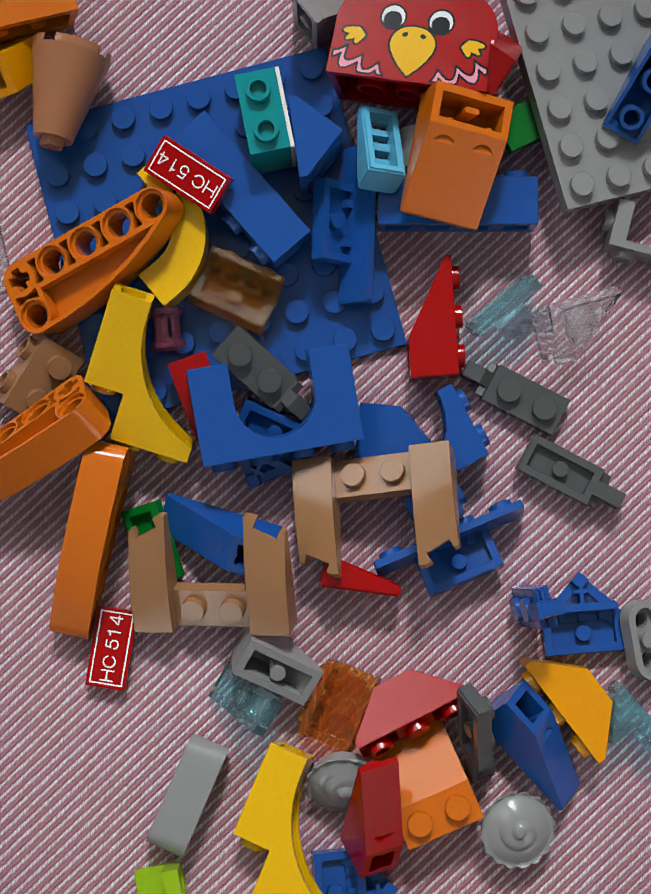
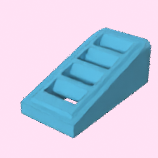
(373, 172)

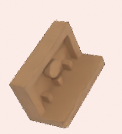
(37, 371)

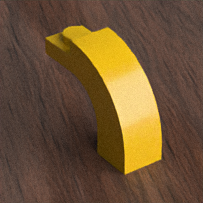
(185, 257)

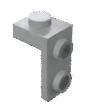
(616, 225)

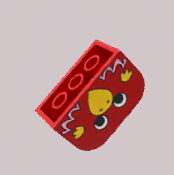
(401, 47)

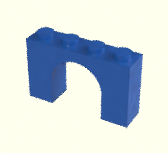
(330, 420)

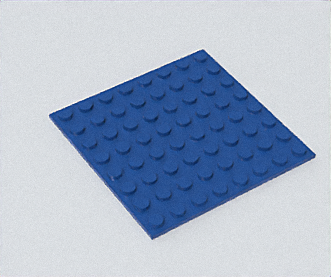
(103, 171)

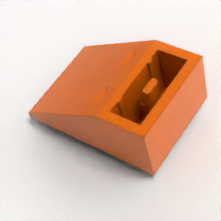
(455, 154)

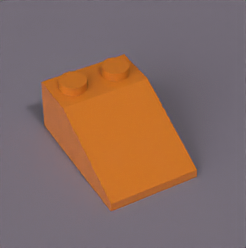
(432, 787)

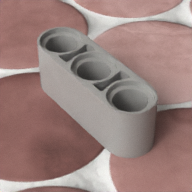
(187, 795)

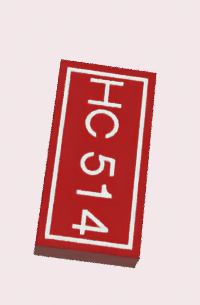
(188, 174)
(111, 648)

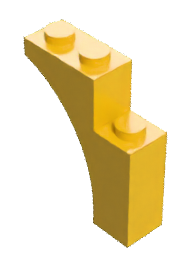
(121, 367)
(273, 824)

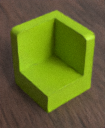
(161, 879)

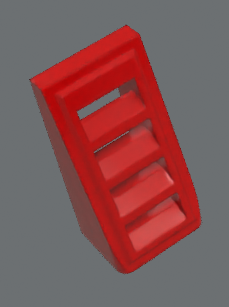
(359, 580)

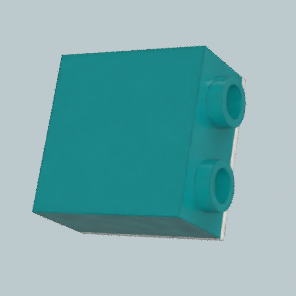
(266, 120)

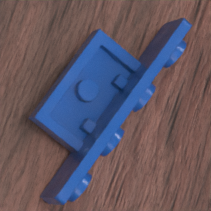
(346, 230)
(456, 567)

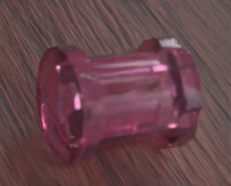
(167, 329)

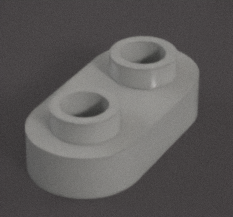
(637, 638)

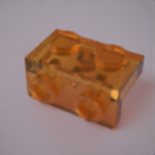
(237, 290)
(337, 705)

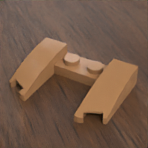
(324, 484)
(162, 603)

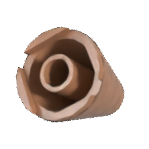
(64, 85)

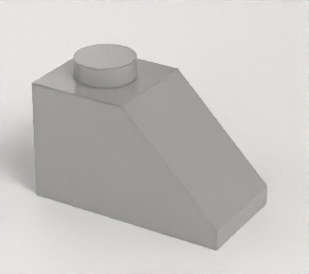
(316, 19)
(275, 665)

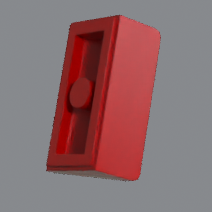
(502, 59)

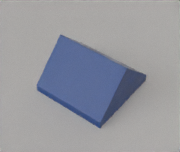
(315, 140)

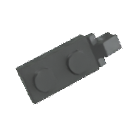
(261, 372)
(517, 396)
(567, 473)
(475, 732)

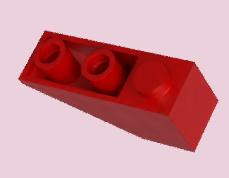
(433, 339)
(374, 818)

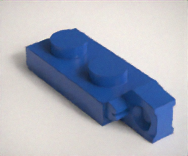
(534, 606)

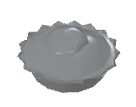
(333, 780)
(517, 830)

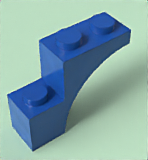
(465, 438)

